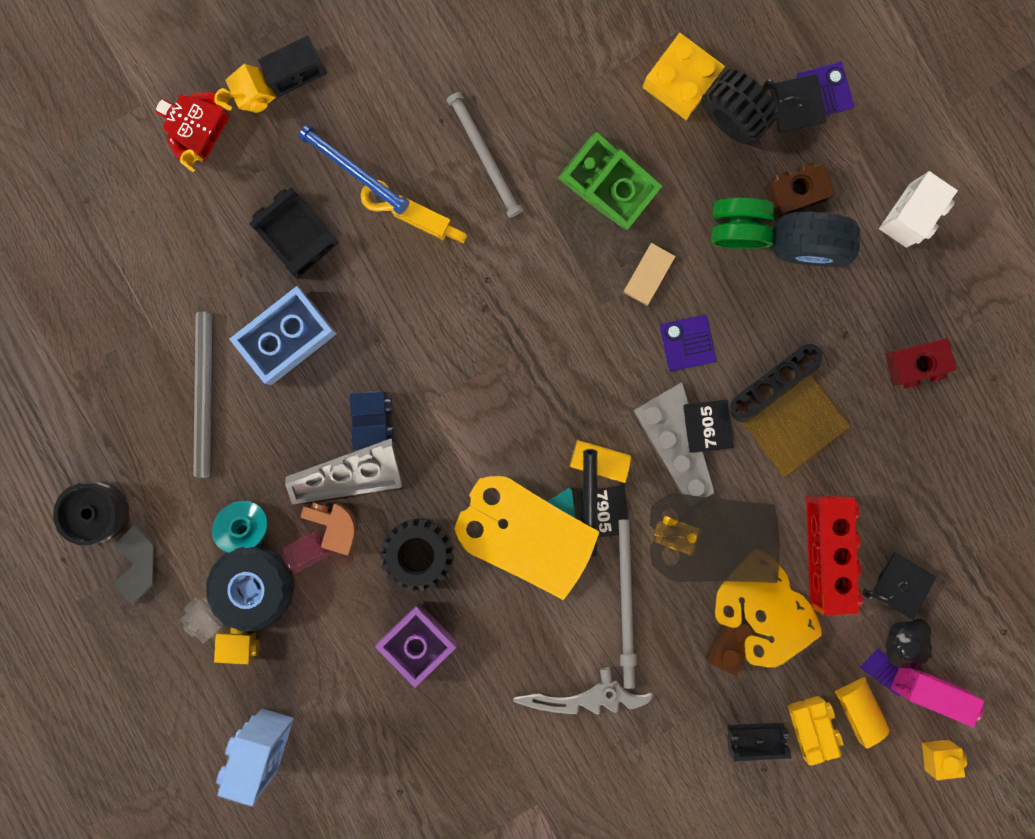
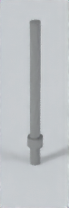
(628, 658)

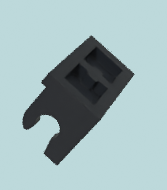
(292, 66)
(758, 742)

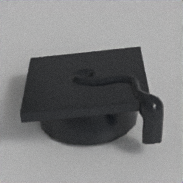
(797, 102)
(902, 586)

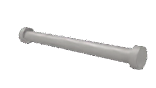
(456, 101)

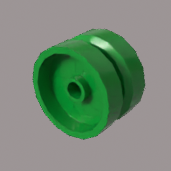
(742, 223)

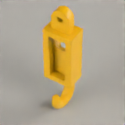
(417, 216)

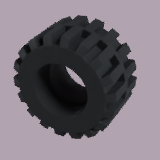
(740, 107)
(408, 577)

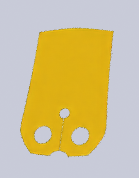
(539, 541)

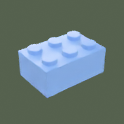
(283, 336)

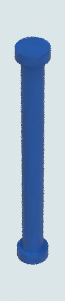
(307, 135)

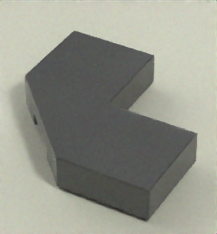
(141, 553)

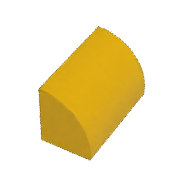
(610, 462)
(863, 712)

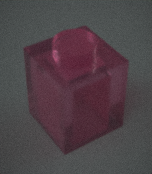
(304, 552)

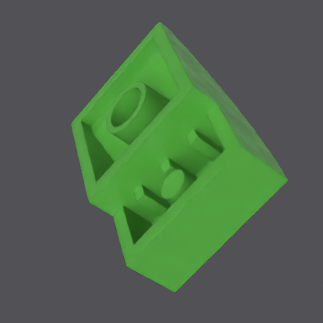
(610, 181)

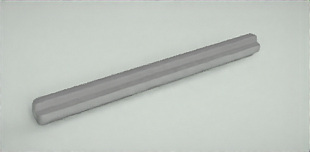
(202, 394)

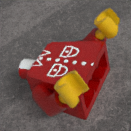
(195, 124)

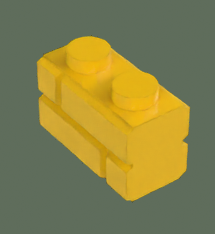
(815, 730)

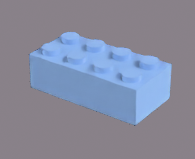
(254, 756)

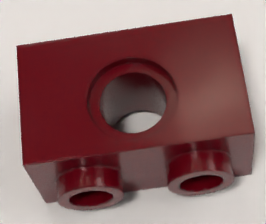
(937, 360)

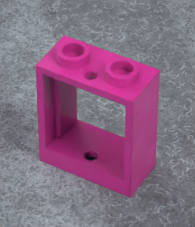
(938, 695)

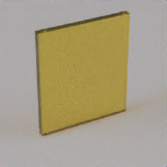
(796, 426)

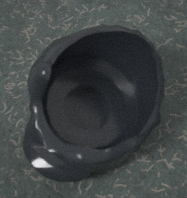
(909, 644)

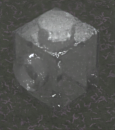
(200, 620)

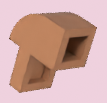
(340, 524)

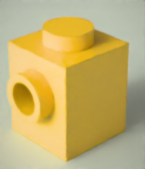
(250, 88)
(236, 646)
(944, 759)

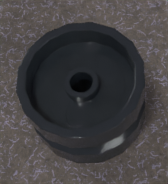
(90, 513)

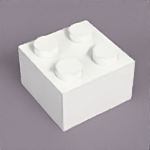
(919, 210)

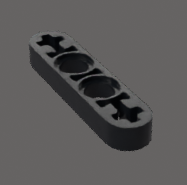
(776, 383)

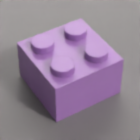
(416, 645)

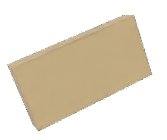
(649, 274)

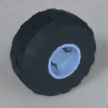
(816, 239)
(249, 588)

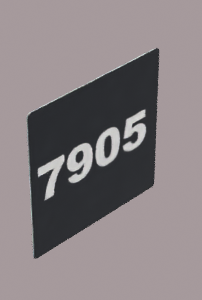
(708, 426)
(610, 509)

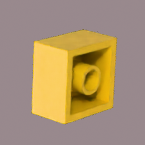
(683, 76)

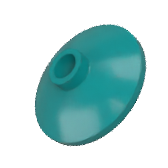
(235, 518)

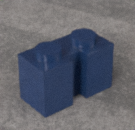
(370, 418)

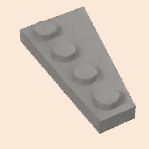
(666, 428)
(352, 474)

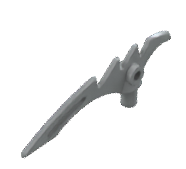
(606, 693)

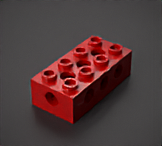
(831, 575)

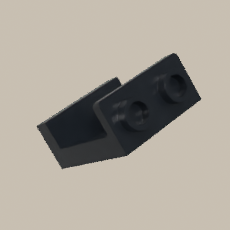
(293, 232)

